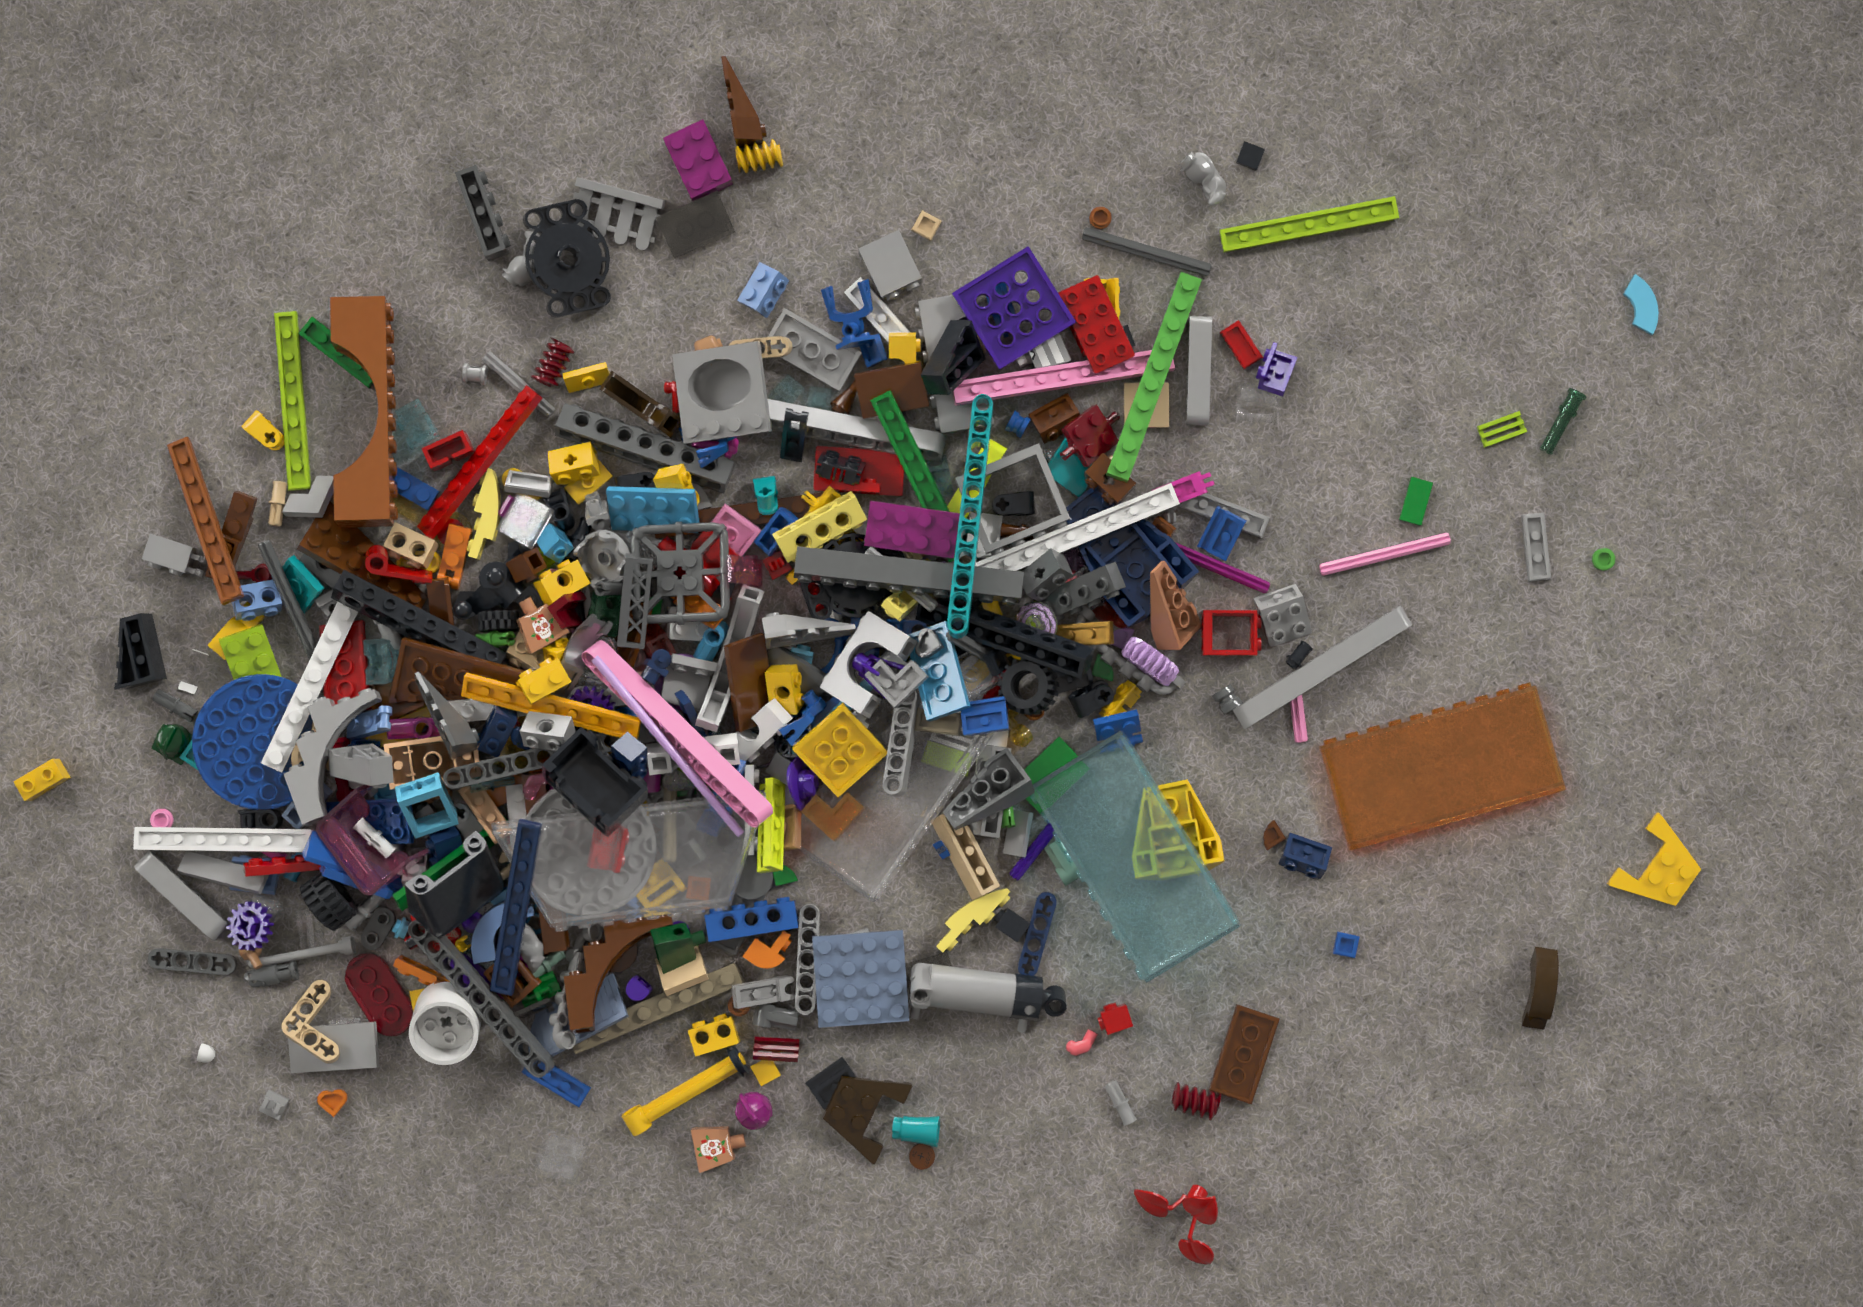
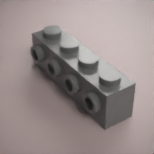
(482, 213)
(1085, 590)

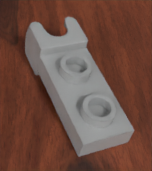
(762, 992)

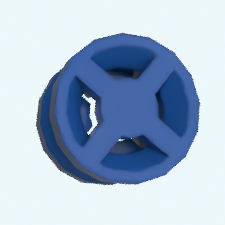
(1017, 424)

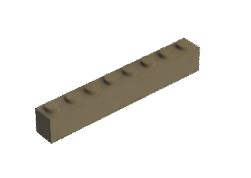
(662, 1005)

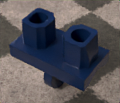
(655, 666)

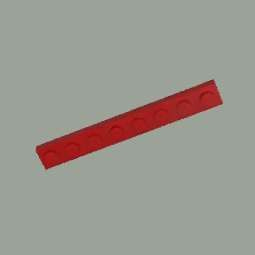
(479, 462)

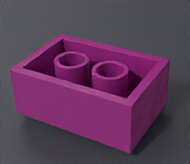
(698, 160)

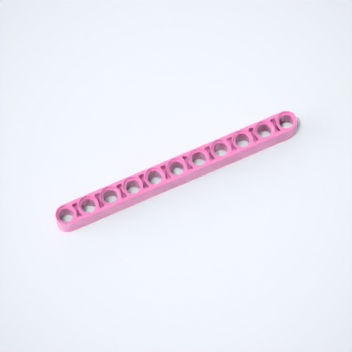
(689, 743)

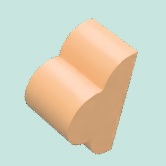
(426, 757)

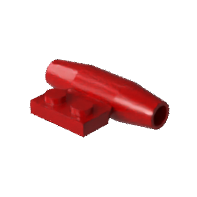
(711, 558)

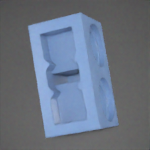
(254, 593)

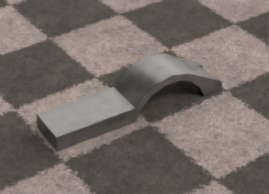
(580, 641)

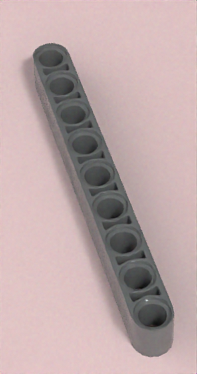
(491, 1002)

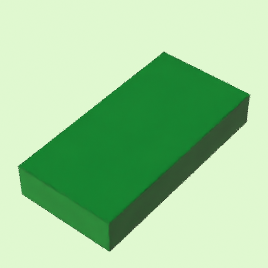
(1416, 501)

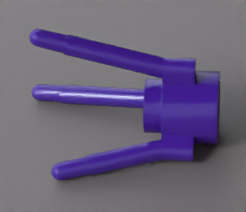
(864, 663)

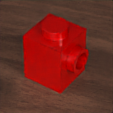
(1114, 1018)

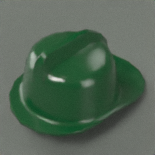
(172, 742)

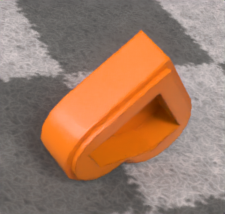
(332, 1101)

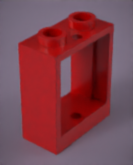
(1206, 632)

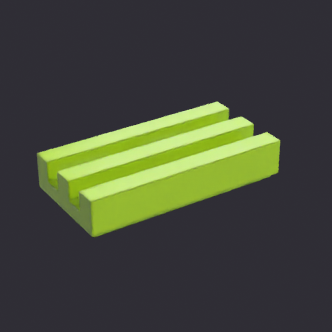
(1519, 422)

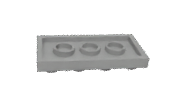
(814, 350)

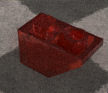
(657, 639)

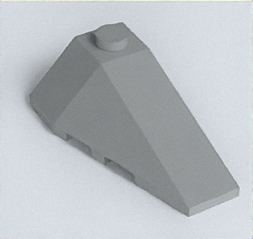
(792, 630)

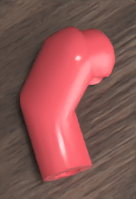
(1082, 1046)

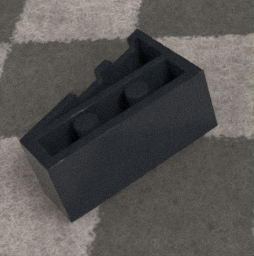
(953, 358)

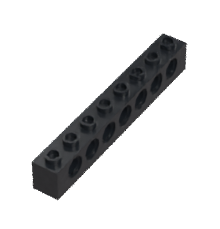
(409, 619)
(1015, 638)

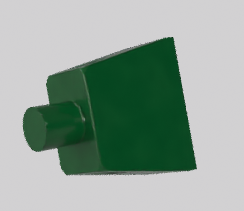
(675, 945)

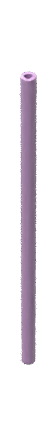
(667, 745)

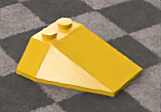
(1194, 821)

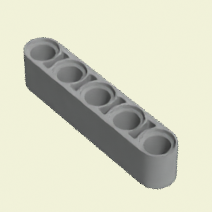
(1199, 370)
(905, 751)
(178, 892)
(803, 969)

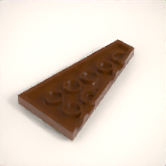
(346, 550)
(442, 669)

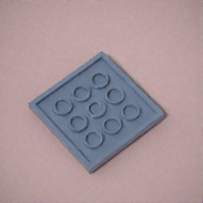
(860, 978)

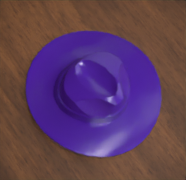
(801, 783)

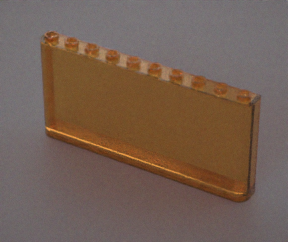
(1442, 766)

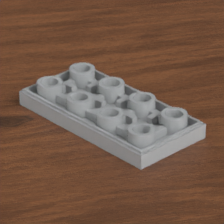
(355, 1042)

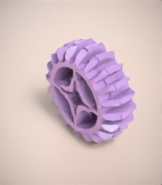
(1150, 661)

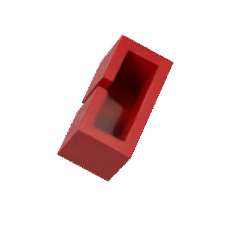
(451, 447)

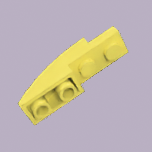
(488, 504)
(977, 909)

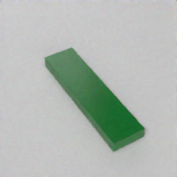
(320, 337)

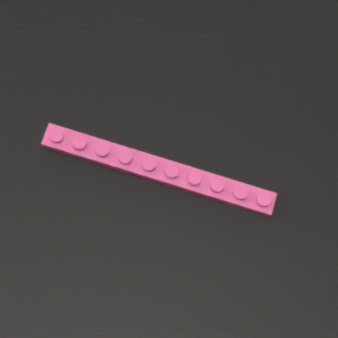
(1048, 379)

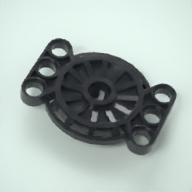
(555, 274)
(843, 597)

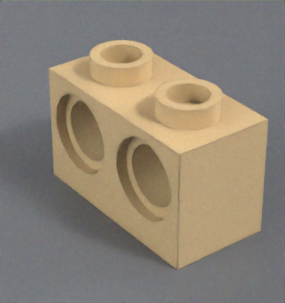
(413, 541)

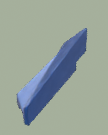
(317, 852)

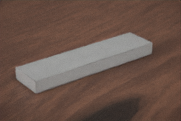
(1206, 504)
(220, 872)

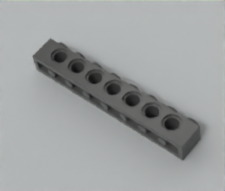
(630, 450)

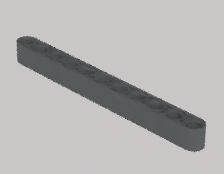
(533, 763)

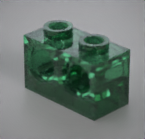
(600, 609)

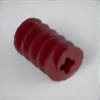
(553, 363)
(1195, 1101)

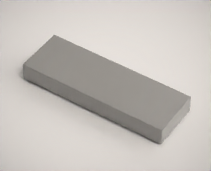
(1536, 547)

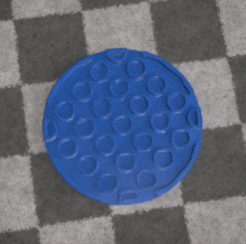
(234, 736)

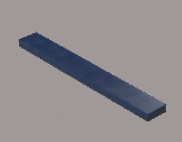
(516, 907)

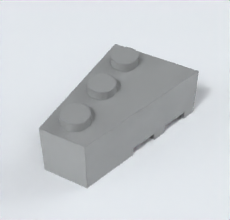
(361, 764)

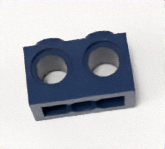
(496, 730)

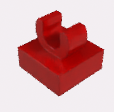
(777, 565)

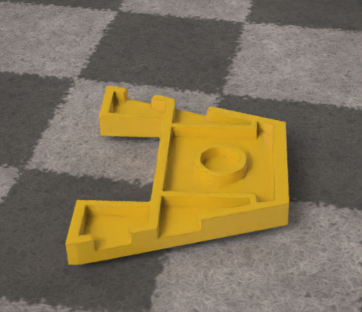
(1667, 874)

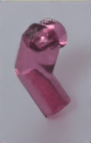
(532, 786)

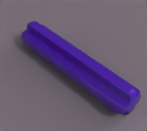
(1032, 852)

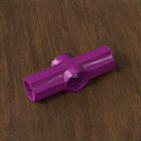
(406, 728)

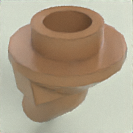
(252, 956)

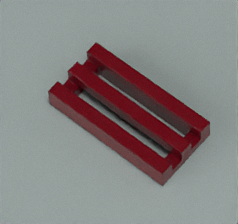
(777, 1046)

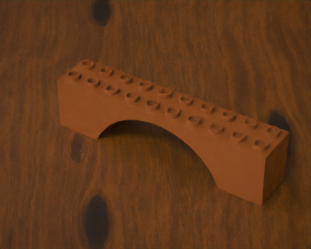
(367, 488)

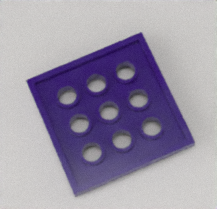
(1041, 330)

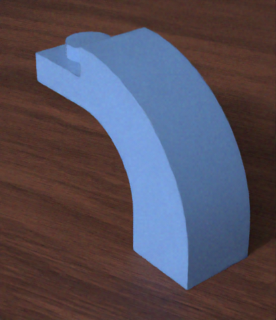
(483, 939)

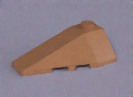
(1172, 616)

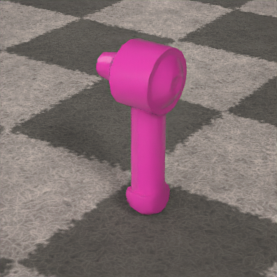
(733, 446)

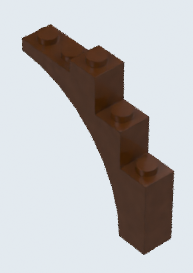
(599, 957)

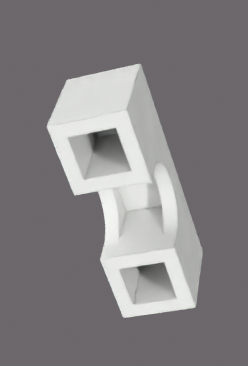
(769, 720)

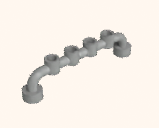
(1128, 669)
(566, 1039)

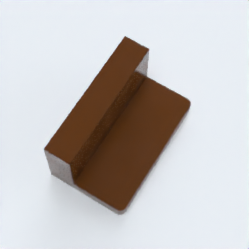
(440, 599)

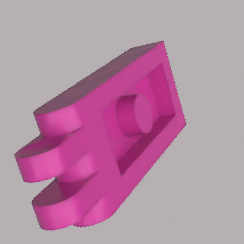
(1191, 486)

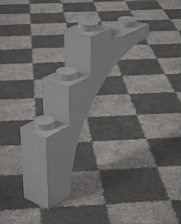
(741, 626)
(329, 720)

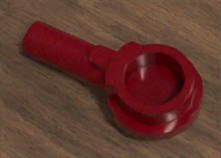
(258, 574)

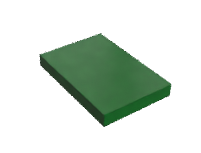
(1050, 760)

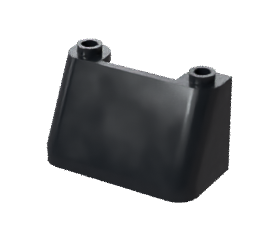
(458, 893)

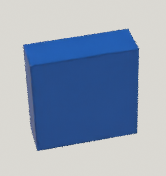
(1346, 944)

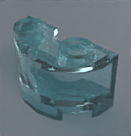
(417, 424)
(382, 661)

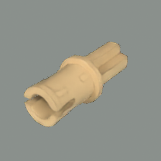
(277, 503)

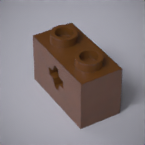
(1111, 493)

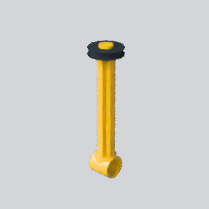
(641, 1117)

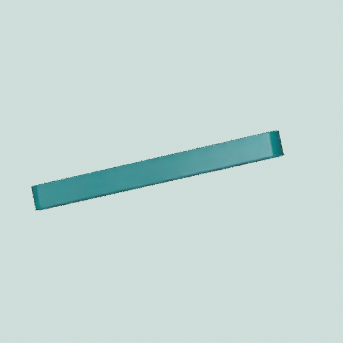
(974, 505)

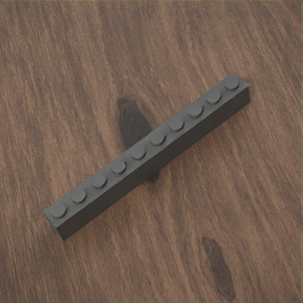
(903, 574)

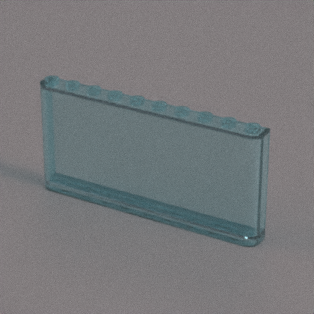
(1134, 856)

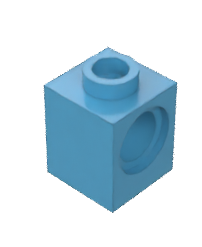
(554, 543)

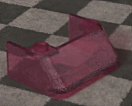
(359, 860)

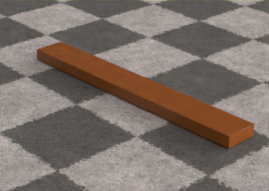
(205, 521)

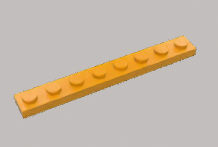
(583, 714)

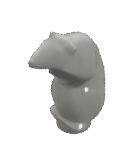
(1201, 169)
(516, 272)
(531, 949)

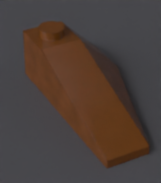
(743, 116)

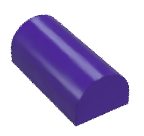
(638, 988)

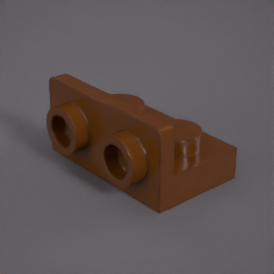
(1053, 417)

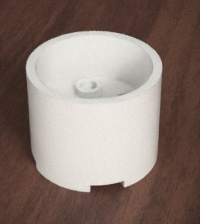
(443, 1039)

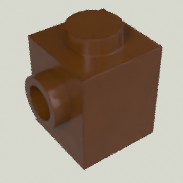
(526, 565)

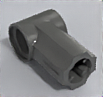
(770, 1015)

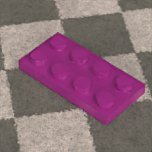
(912, 529)

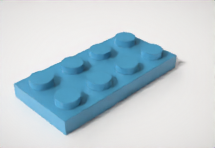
(650, 506)
(944, 688)

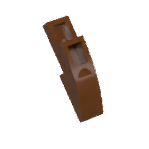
(237, 524)

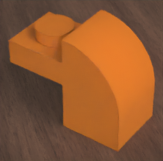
(765, 956)

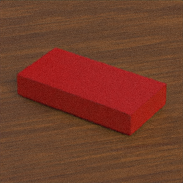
(1241, 345)

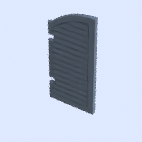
(608, 1011)

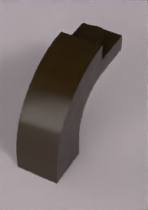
(1543, 988)

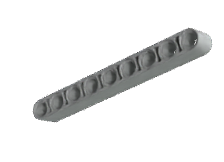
(854, 430)
(1322, 667)

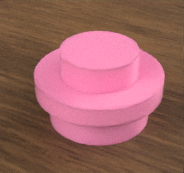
(162, 818)

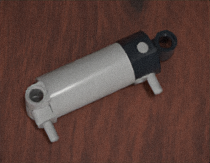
(983, 992)

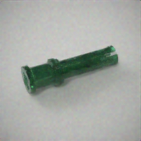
(1566, 412)

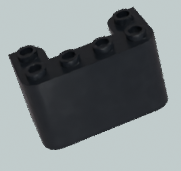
(594, 782)

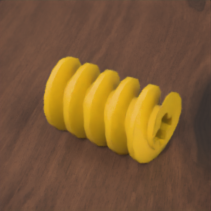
(758, 156)

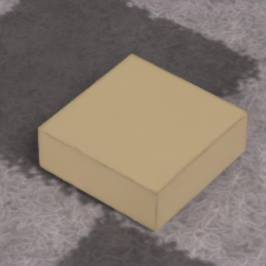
(926, 225)

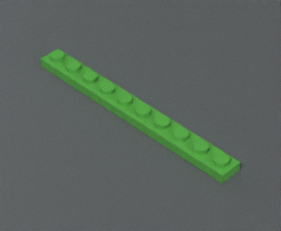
(1153, 377)

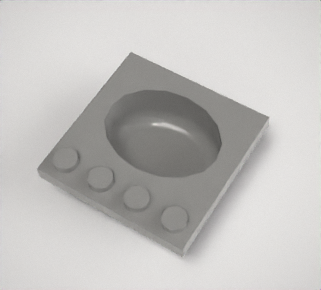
(724, 396)

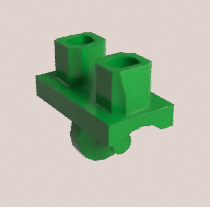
(546, 989)

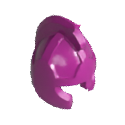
(753, 1110)

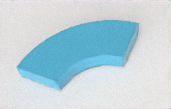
(1644, 304)

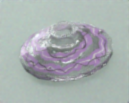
(1040, 614)

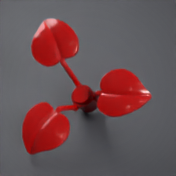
(1198, 1205)

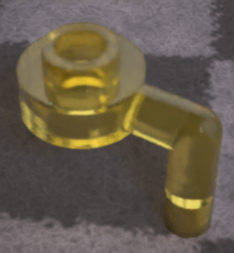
(1019, 733)

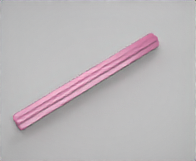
(1384, 554)

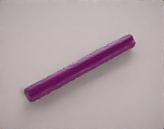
(1225, 570)

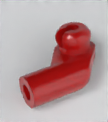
(670, 387)

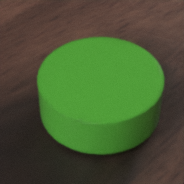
(1603, 559)

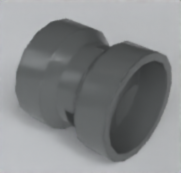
(1227, 699)

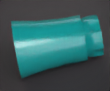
(917, 1129)

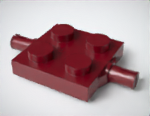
(1090, 435)

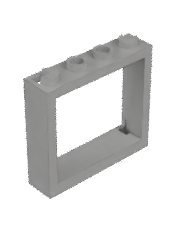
(1035, 531)

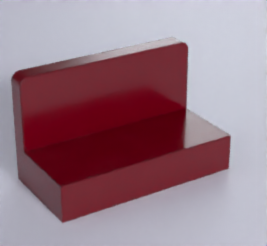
(564, 611)

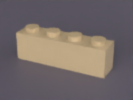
(966, 858)

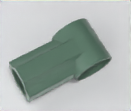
(1064, 868)

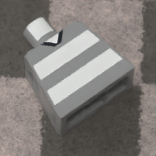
(1048, 354)

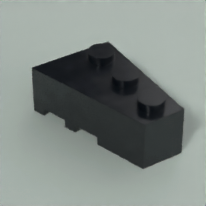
(139, 652)

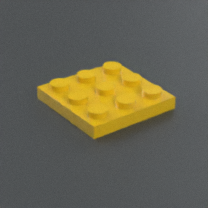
(840, 750)

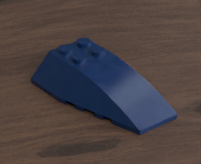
(1136, 552)

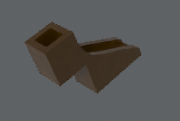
(640, 404)

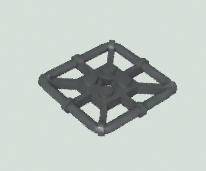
(692, 562)

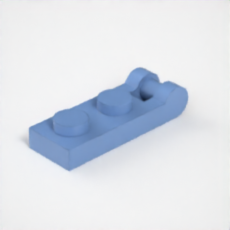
(370, 723)

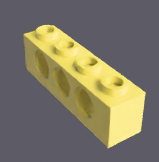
(825, 515)

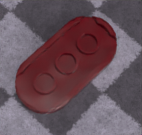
(379, 994)

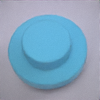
(400, 928)

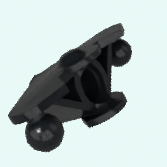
(496, 587)

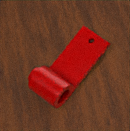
(377, 563)

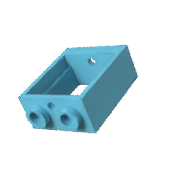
(431, 787)

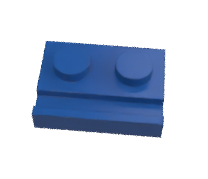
(1221, 533)
(985, 717)

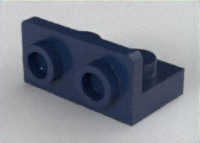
(1305, 856)

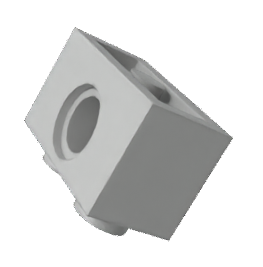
(546, 730)

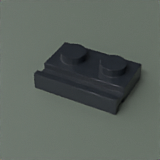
(826, 1081)

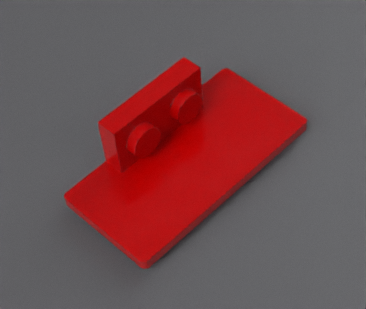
(1096, 325)
(880, 476)

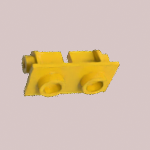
(1127, 694)

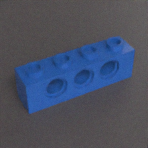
(717, 931)

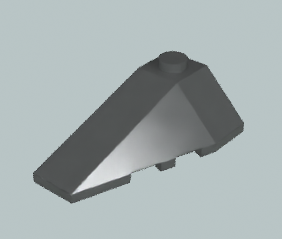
(452, 727)
(995, 788)

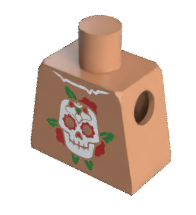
(538, 626)
(715, 1146)

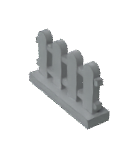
(626, 215)

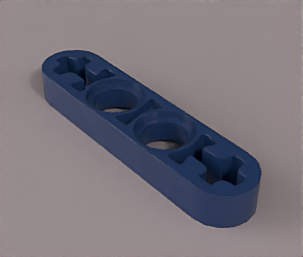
(1033, 933)

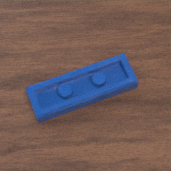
(562, 1084)

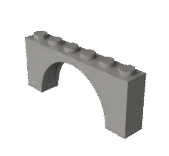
(935, 317)

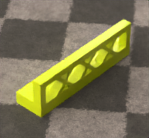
(771, 831)

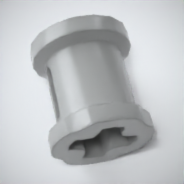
(474, 374)

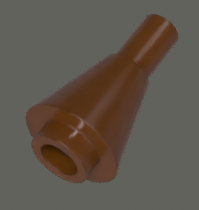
(845, 400)

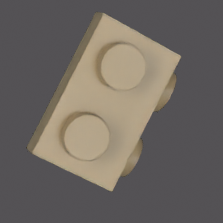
(519, 657)

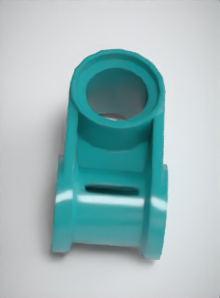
(766, 494)

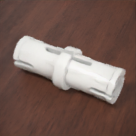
(374, 838)

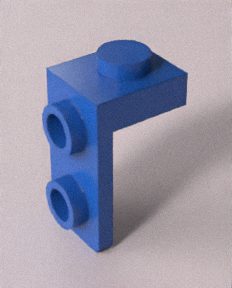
(870, 346)

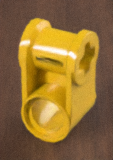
(262, 429)

